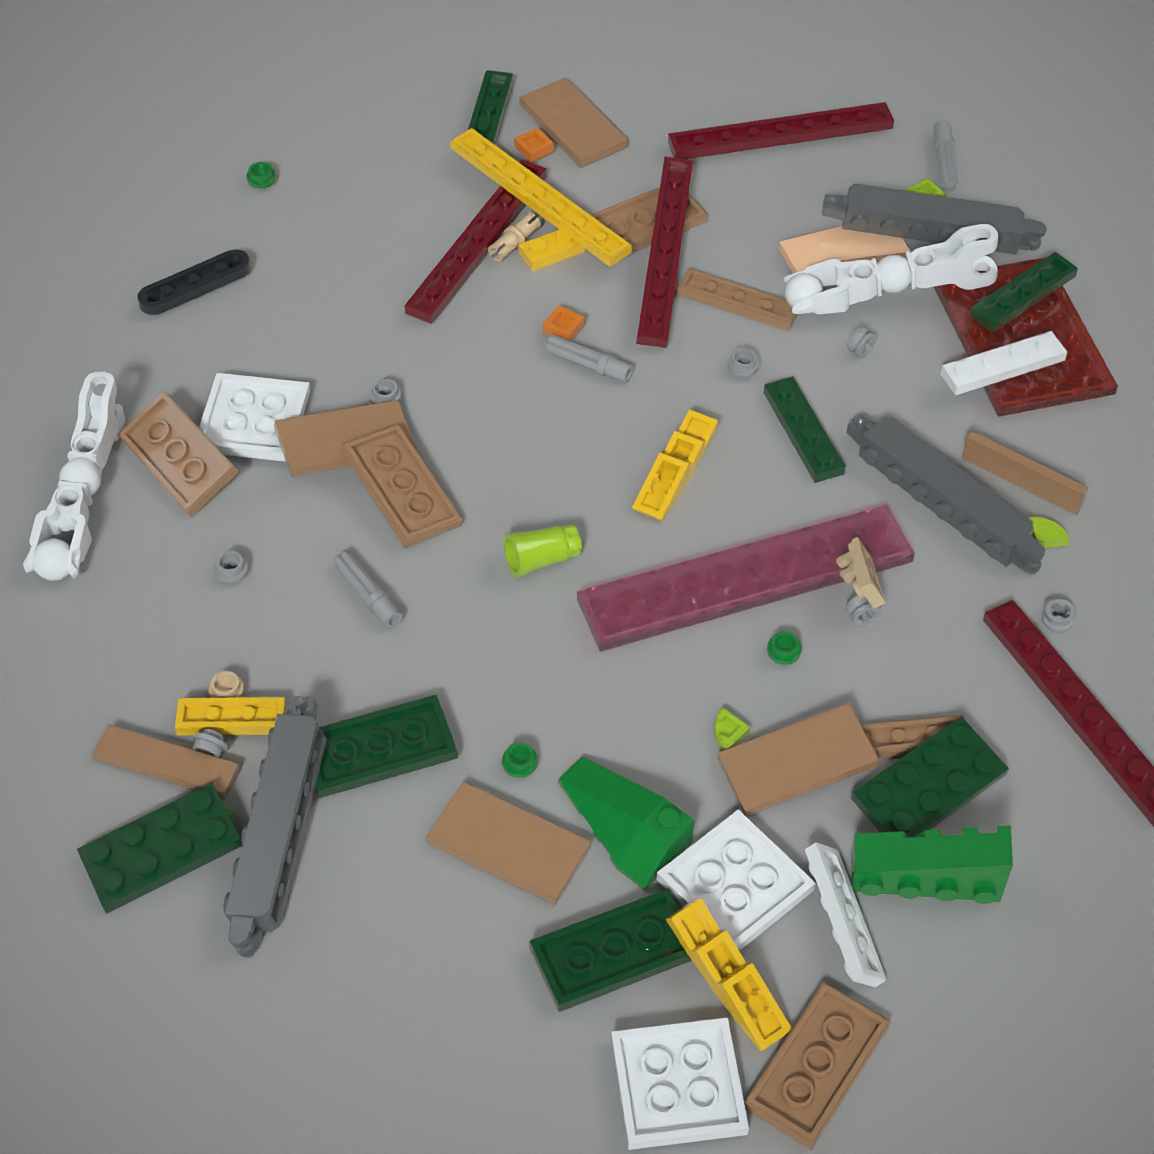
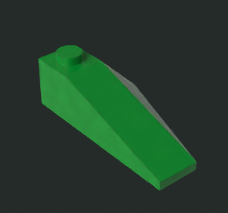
(630, 821)

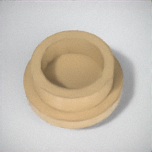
(226, 685)

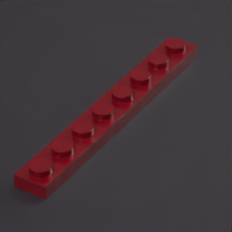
(780, 131)
(467, 252)
(664, 253)
(1075, 704)

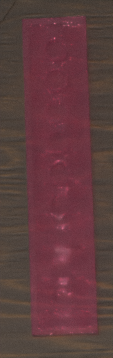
(737, 578)

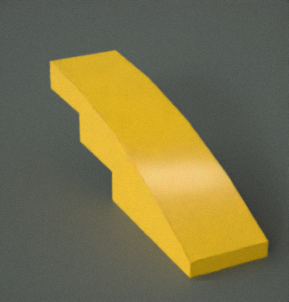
(675, 465)
(728, 974)

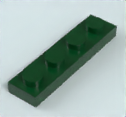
(491, 104)
(1023, 292)
(804, 429)

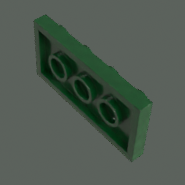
(384, 745)
(930, 781)
(159, 847)
(609, 950)

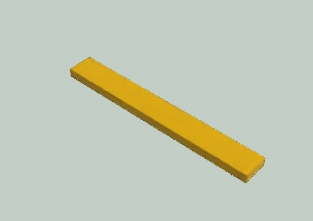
(541, 197)

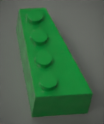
(933, 864)

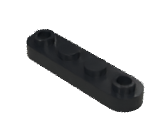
(193, 282)

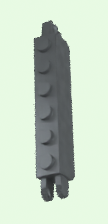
(929, 217)
(948, 492)
(275, 826)

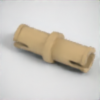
(514, 236)

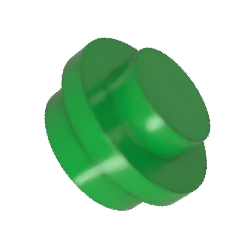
(261, 175)
(784, 648)
(519, 760)

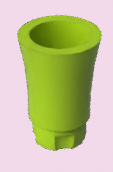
(540, 548)

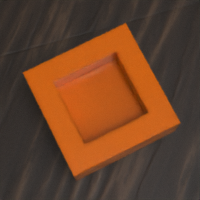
(534, 144)
(563, 323)

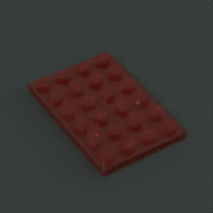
(1070, 381)

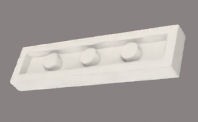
(1003, 363)
(845, 915)

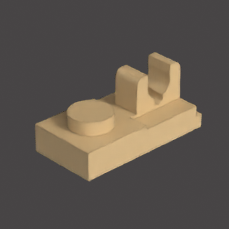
(859, 569)

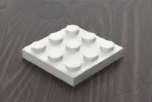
(243, 413)
(738, 877)
(679, 1083)

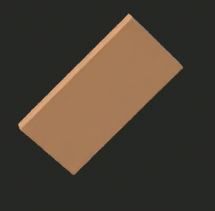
(573, 122)
(636, 217)
(315, 440)
(178, 453)
(401, 485)
(797, 759)
(509, 842)
(816, 1065)

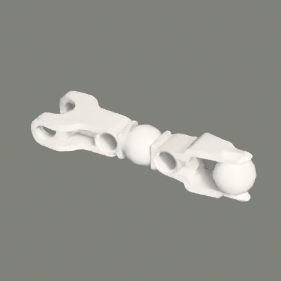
(934, 265)
(79, 479)

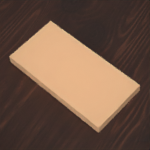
(837, 244)

